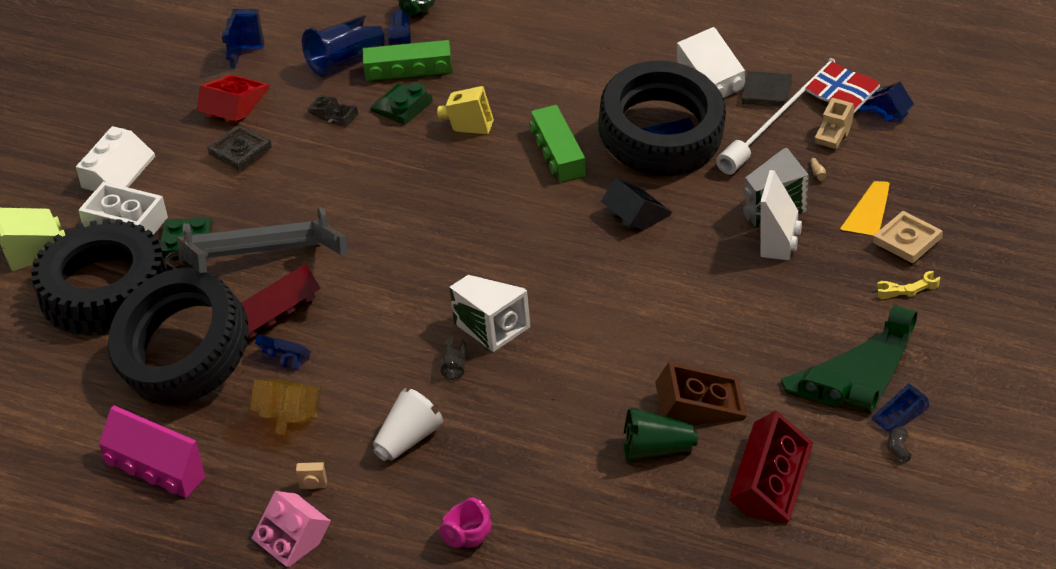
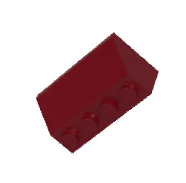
(280, 298)
(771, 469)

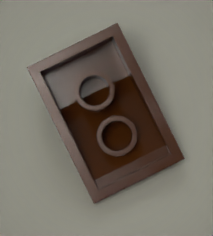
(699, 395)

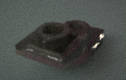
(329, 110)

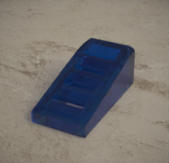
(907, 393)

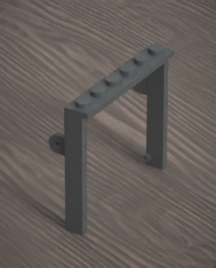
(198, 247)

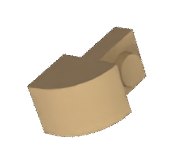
(836, 123)

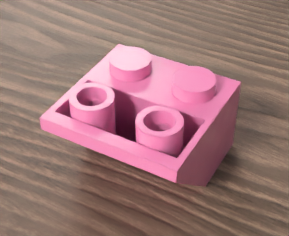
(290, 528)

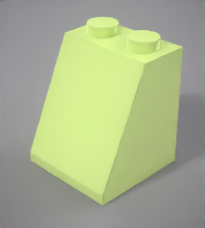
(25, 233)

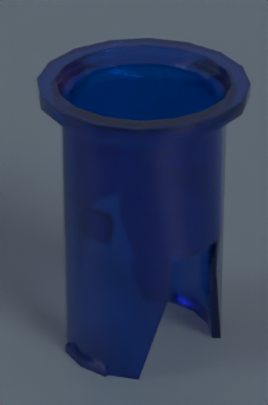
(339, 44)

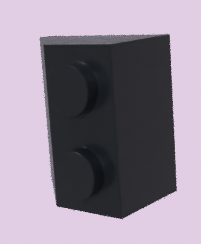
(634, 205)

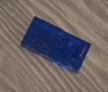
(288, 350)

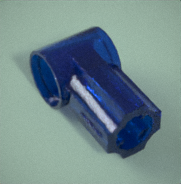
(399, 29)

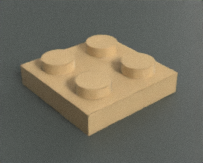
(907, 236)

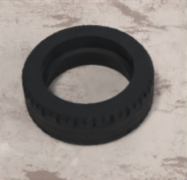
(657, 152)
(204, 367)

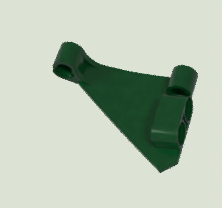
(860, 373)

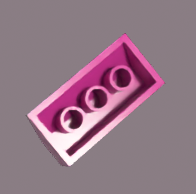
(151, 452)

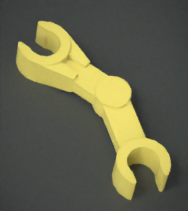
(888, 289)

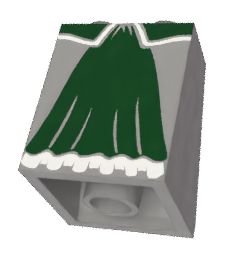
(790, 174)

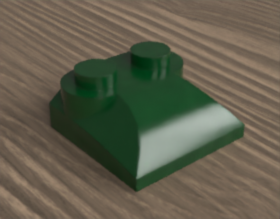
(403, 102)

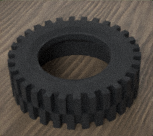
(93, 307)

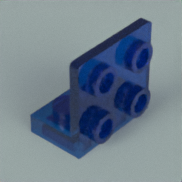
(242, 31)

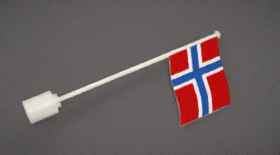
(828, 83)

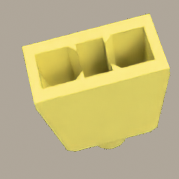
(468, 111)

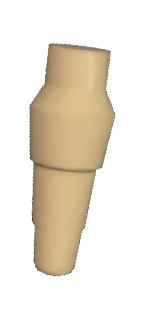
(818, 170)

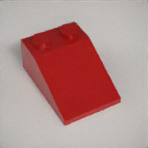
(230, 97)

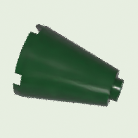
(655, 435)

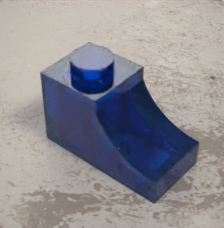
(889, 102)

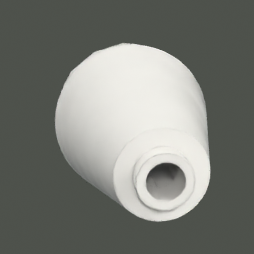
(406, 425)

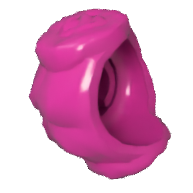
(466, 524)

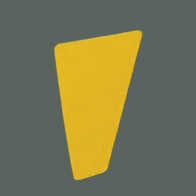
(868, 213)

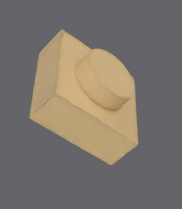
(311, 475)

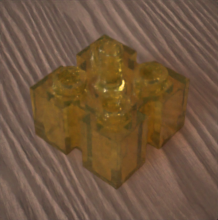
(285, 400)

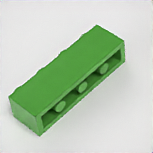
(407, 60)
(557, 143)

